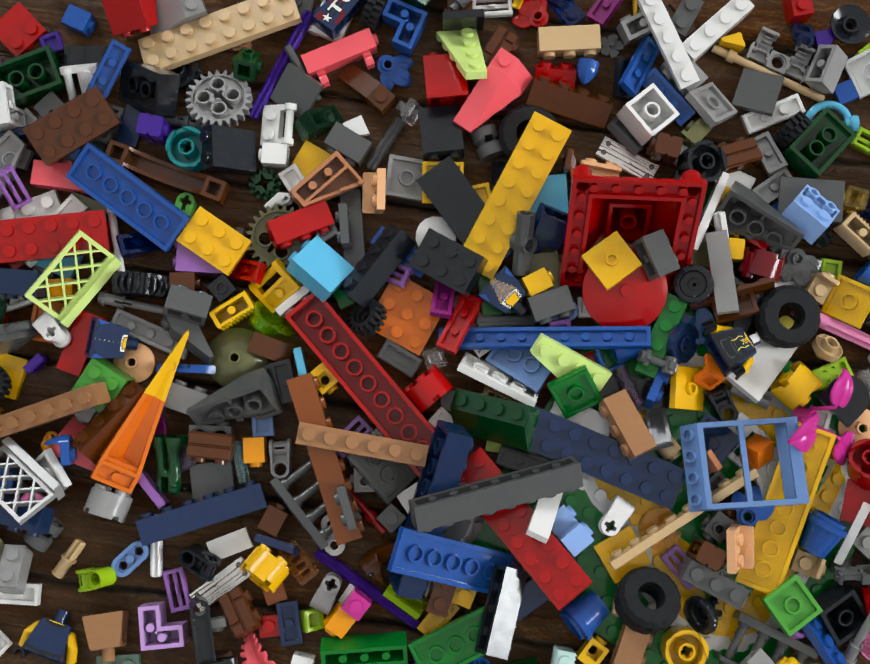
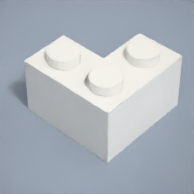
(10, 115)

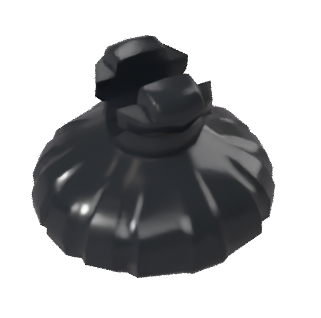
(684, 282)
(702, 614)

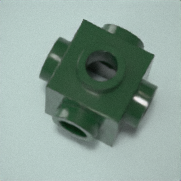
(247, 64)

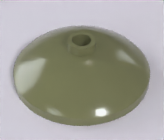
(229, 343)

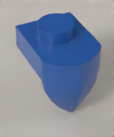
(587, 69)
(67, 451)

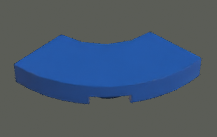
(192, 368)

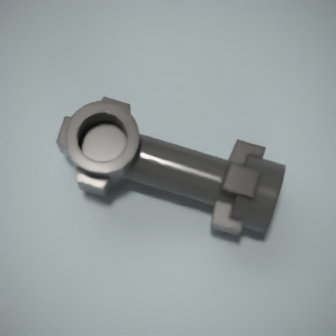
(668, 364)

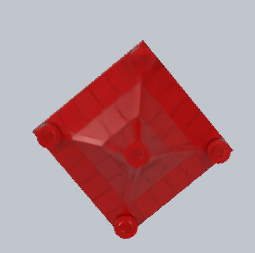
(632, 209)

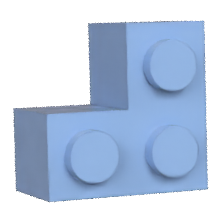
(570, 532)

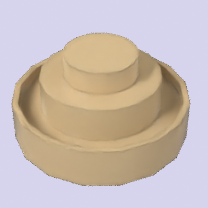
(827, 348)

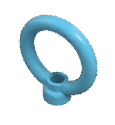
(851, 121)

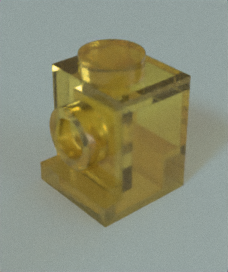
(855, 199)

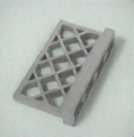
(33, 472)

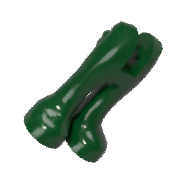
(168, 477)

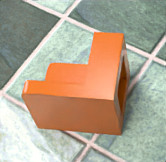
(709, 376)
(759, 451)

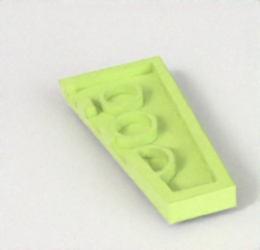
(562, 360)

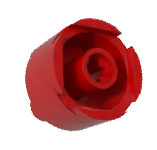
(427, 388)
(859, 463)

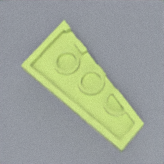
(465, 51)

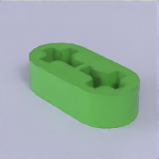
(190, 209)

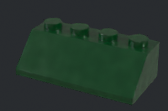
(495, 418)

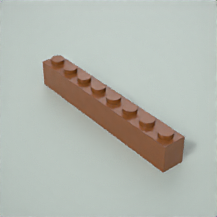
(326, 463)

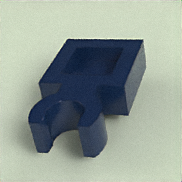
(802, 34)

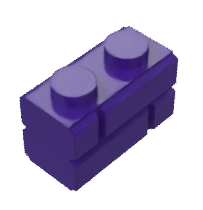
(153, 129)

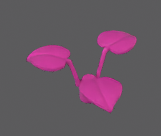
(806, 434)

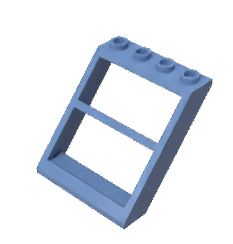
(697, 468)

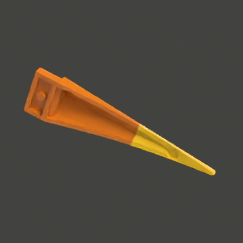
(127, 451)

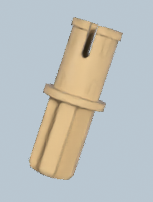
(68, 558)

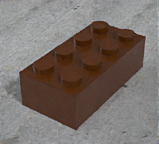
(72, 126)

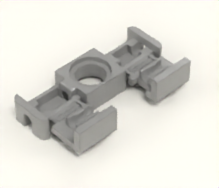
(792, 69)

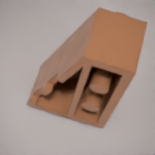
(326, 182)

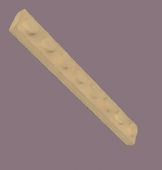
(675, 521)

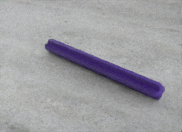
(280, 65)
(365, 586)

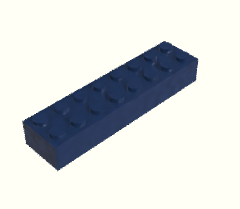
(602, 459)
(441, 472)

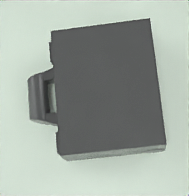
(15, 335)

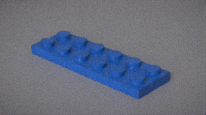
(127, 197)
(445, 560)

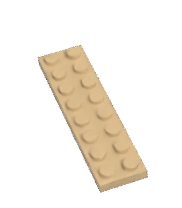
(218, 32)

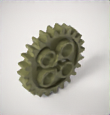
(259, 229)

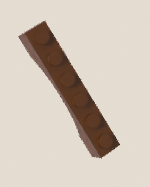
(169, 174)

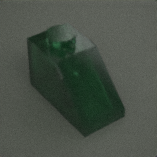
(317, 122)

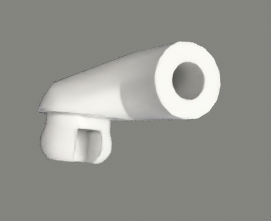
(280, 199)

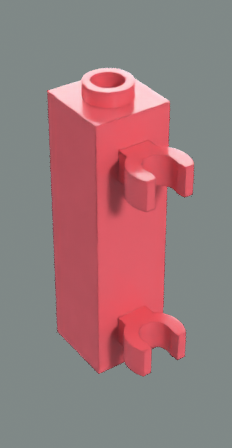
(340, 54)

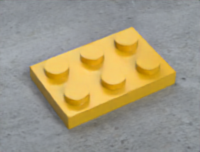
(214, 241)

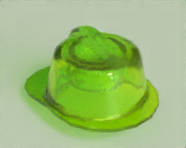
(268, 323)

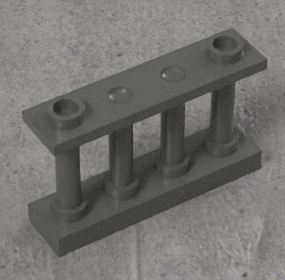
(295, 502)
(764, 632)

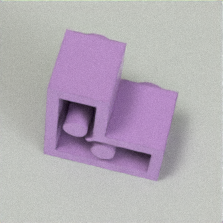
(156, 631)

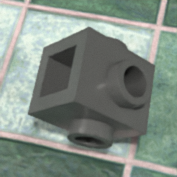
(716, 520)

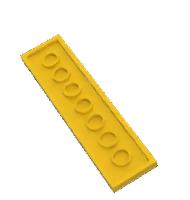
(516, 189)
(779, 534)

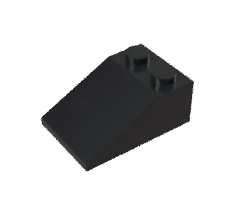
(149, 88)

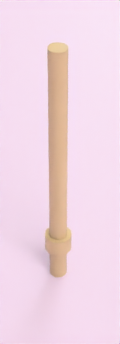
(731, 56)

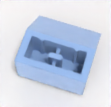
(811, 213)

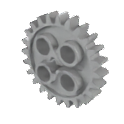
(221, 99)

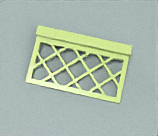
(87, 291)

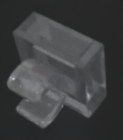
(409, 111)
(434, 356)

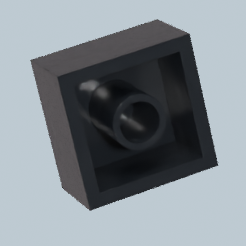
(841, 612)

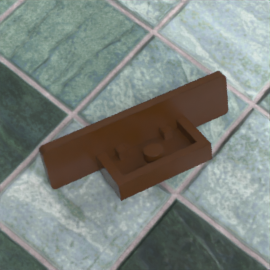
(746, 300)

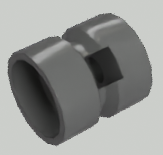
(490, 149)
(44, 541)

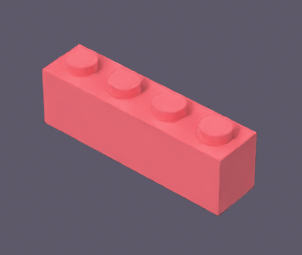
(53, 177)

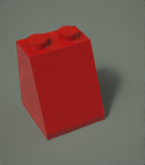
(130, 15)
(443, 81)

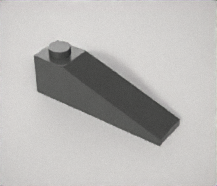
(756, 219)

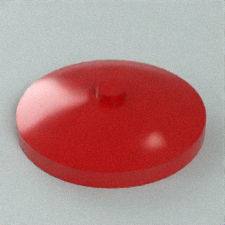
(627, 303)

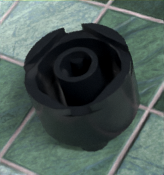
(704, 158)

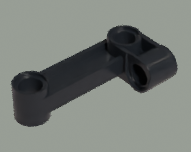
(203, 635)

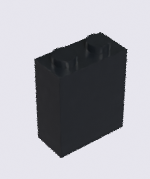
(440, 134)
(228, 150)

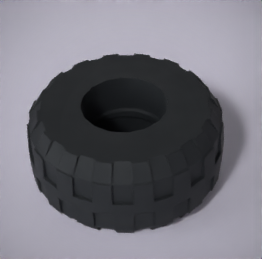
(514, 121)
(805, 312)
(661, 589)

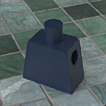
(549, 227)

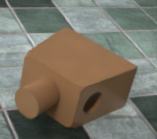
(106, 632)

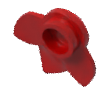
(529, 11)

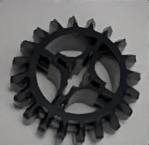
(140, 284)

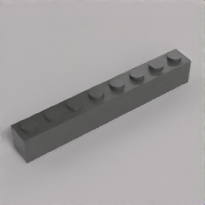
(495, 494)

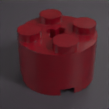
(760, 265)

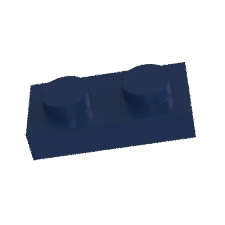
(289, 622)

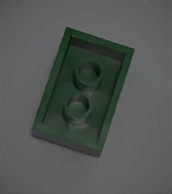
(33, 75)

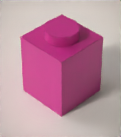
(356, 604)

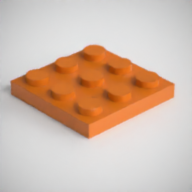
(408, 316)

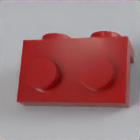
(564, 72)

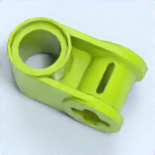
(95, 578)

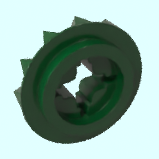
(272, 187)

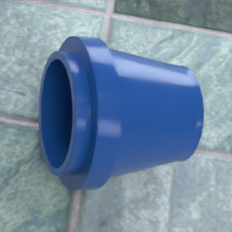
(821, 533)
(584, 615)

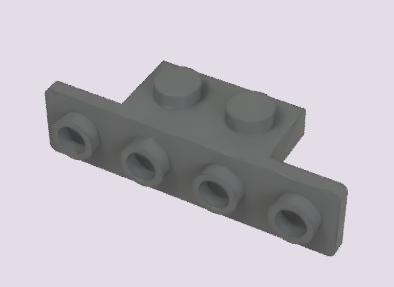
(351, 226)

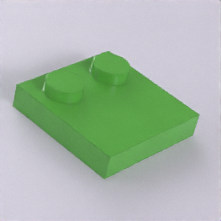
(791, 605)

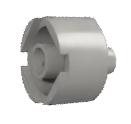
(107, 503)

